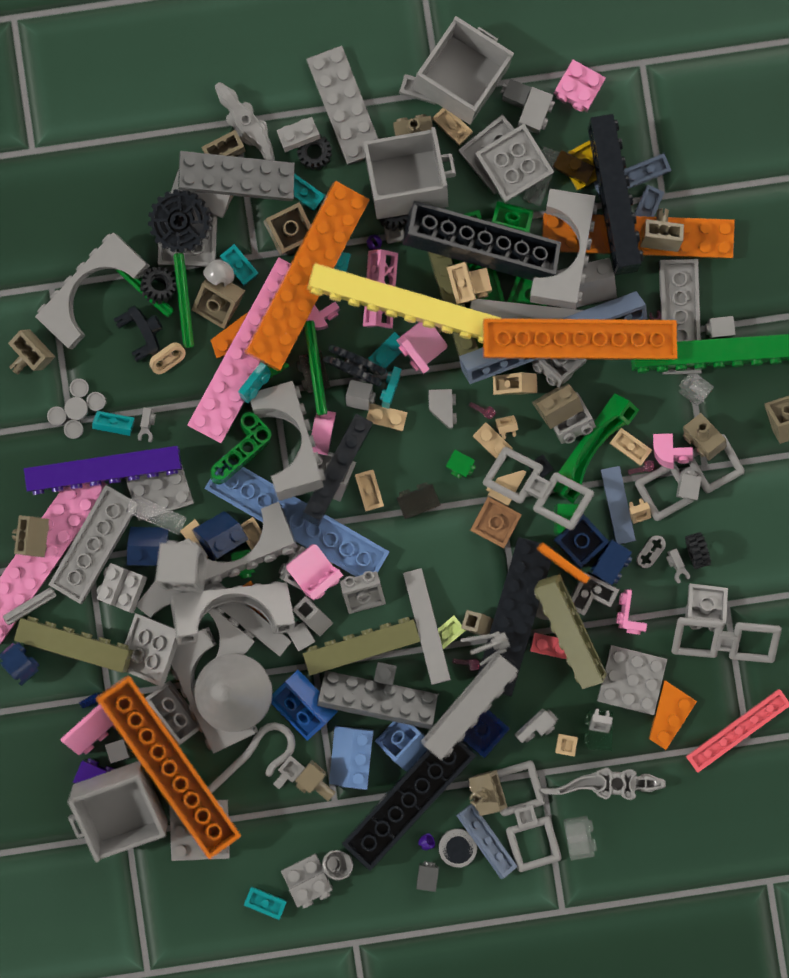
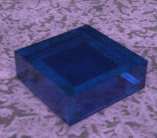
(89, 701)

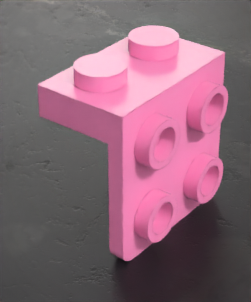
(421, 346)
(313, 572)
(622, 617)

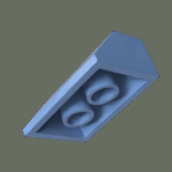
(351, 757)

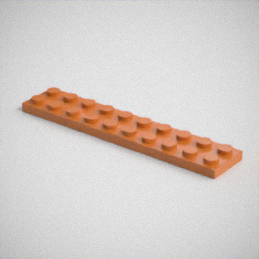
(700, 239)
(579, 339)

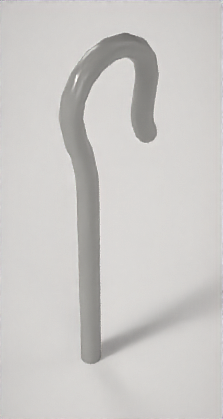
(251, 748)

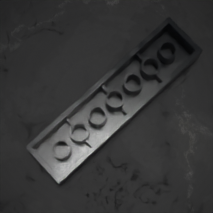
(614, 194)
(480, 242)
(518, 603)
(405, 804)

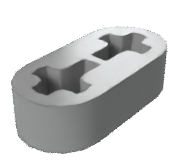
(654, 554)

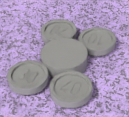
(76, 408)

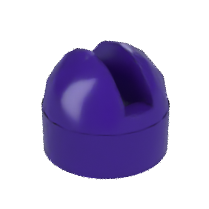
(370, 244)
(427, 842)

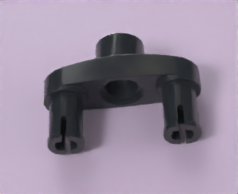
(148, 328)

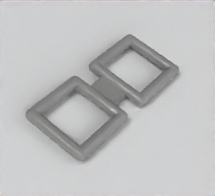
(739, 470)
(538, 488)
(726, 640)
(527, 819)

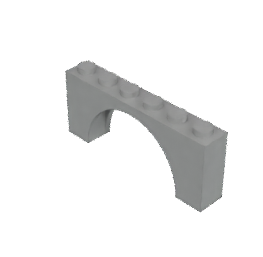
(564, 288)
(59, 313)
(303, 473)
(274, 541)
(269, 599)
(232, 638)
(184, 667)

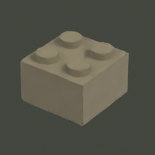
(288, 228)

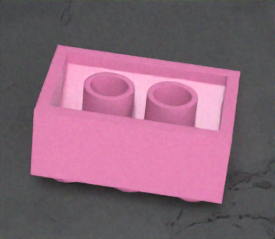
(88, 731)

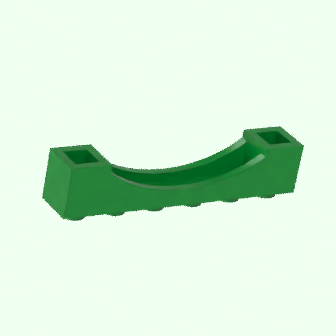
(613, 416)

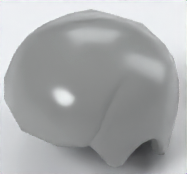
(219, 272)
(337, 864)

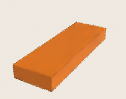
(561, 562)

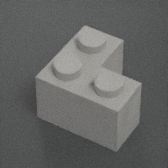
(593, 589)

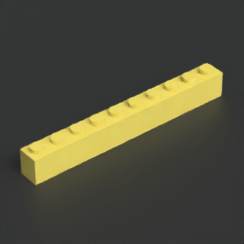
(397, 302)

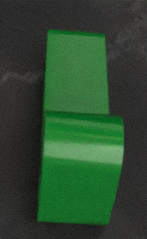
(238, 452)

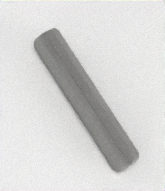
(29, 606)

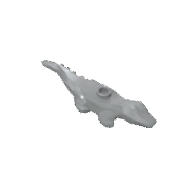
(241, 116)
(609, 783)

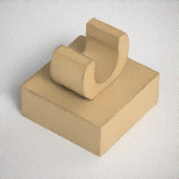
(507, 424)
(639, 512)

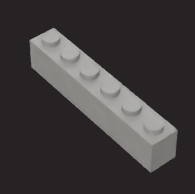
(469, 706)

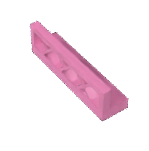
(376, 271)

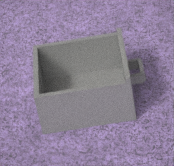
(463, 70)
(407, 171)
(117, 811)

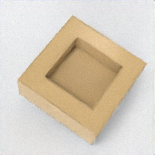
(566, 744)

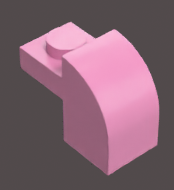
(319, 317)
(322, 432)
(666, 454)

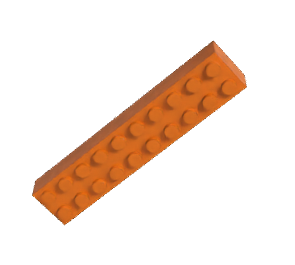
(292, 300)
(168, 767)

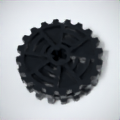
(193, 228)
(355, 365)

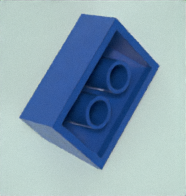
(298, 703)

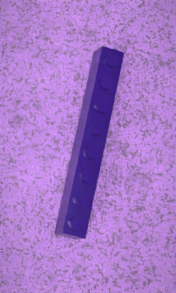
(101, 469)

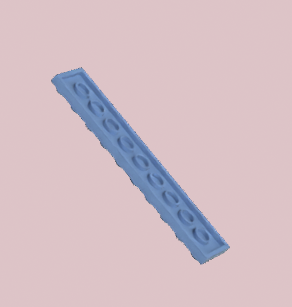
(336, 541)

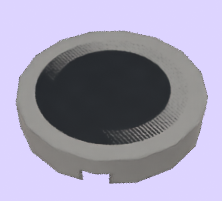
(457, 848)

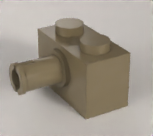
(418, 124)
(226, 145)
(661, 233)
(30, 352)
(704, 437)
(31, 536)
(312, 779)
(487, 793)

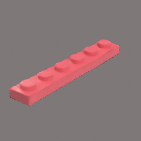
(738, 730)

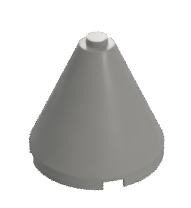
(233, 692)

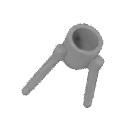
(498, 642)

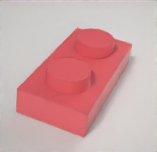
(547, 645)

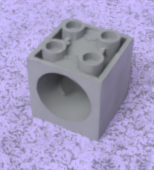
(181, 566)

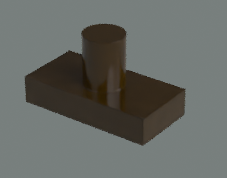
(573, 167)

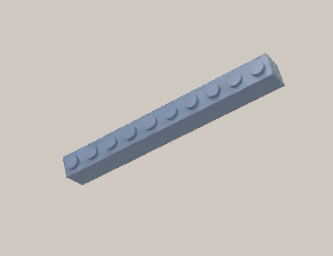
(622, 308)

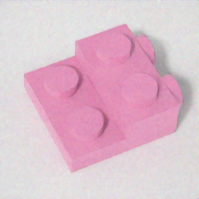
(579, 86)

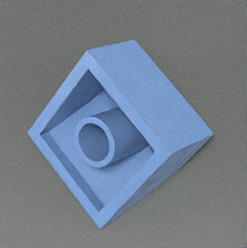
(402, 744)

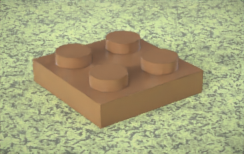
(495, 522)

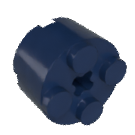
(18, 664)

